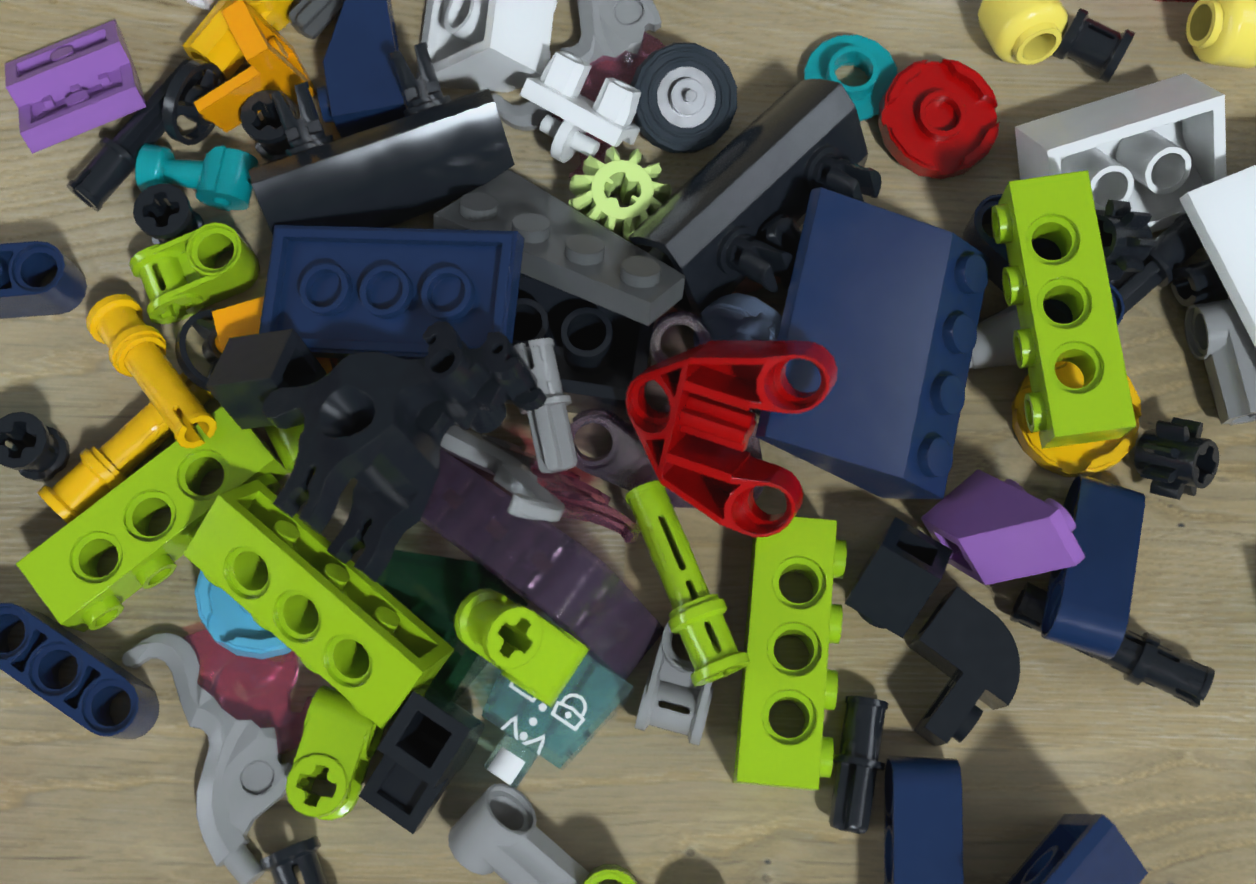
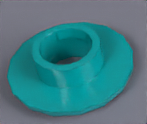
(857, 52)

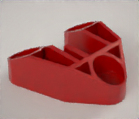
(709, 424)

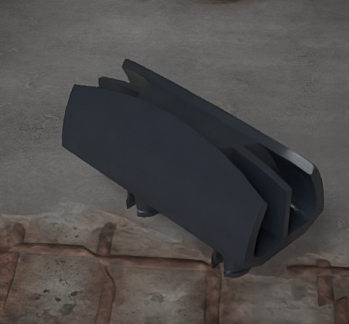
(387, 169)
(768, 170)

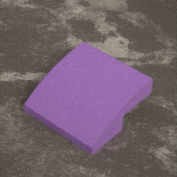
(74, 86)

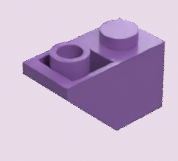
(1002, 530)

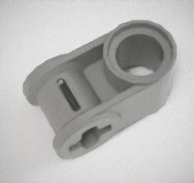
(672, 684)

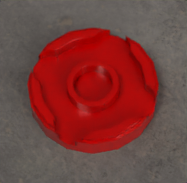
(938, 118)

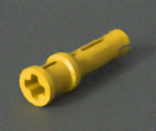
(140, 353)
(111, 463)

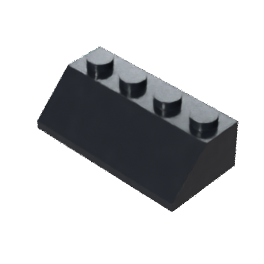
(593, 346)

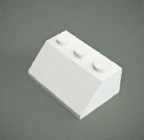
(488, 42)
(1136, 145)

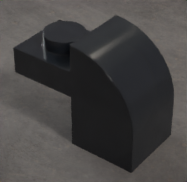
(979, 658)
(421, 757)

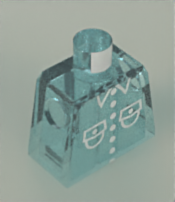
(554, 732)

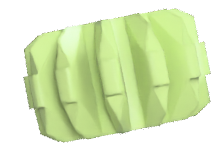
(623, 177)

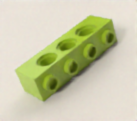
(1064, 213)
(66, 563)
(316, 602)
(760, 753)

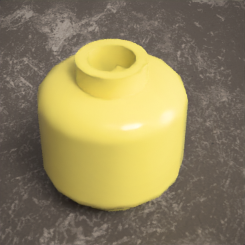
(1023, 28)
(1223, 32)

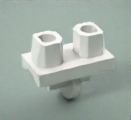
(606, 118)

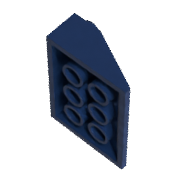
(902, 324)

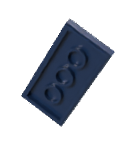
(387, 285)

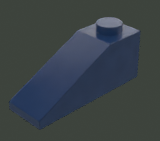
(358, 72)

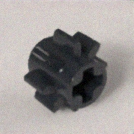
(1124, 238)
(1176, 458)

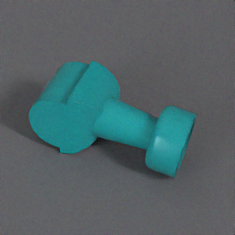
(219, 179)

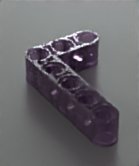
(542, 567)

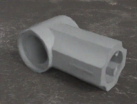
(1229, 355)
(503, 838)

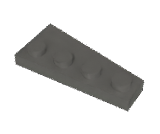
(568, 248)

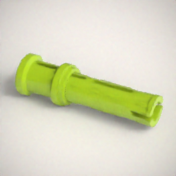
(695, 611)

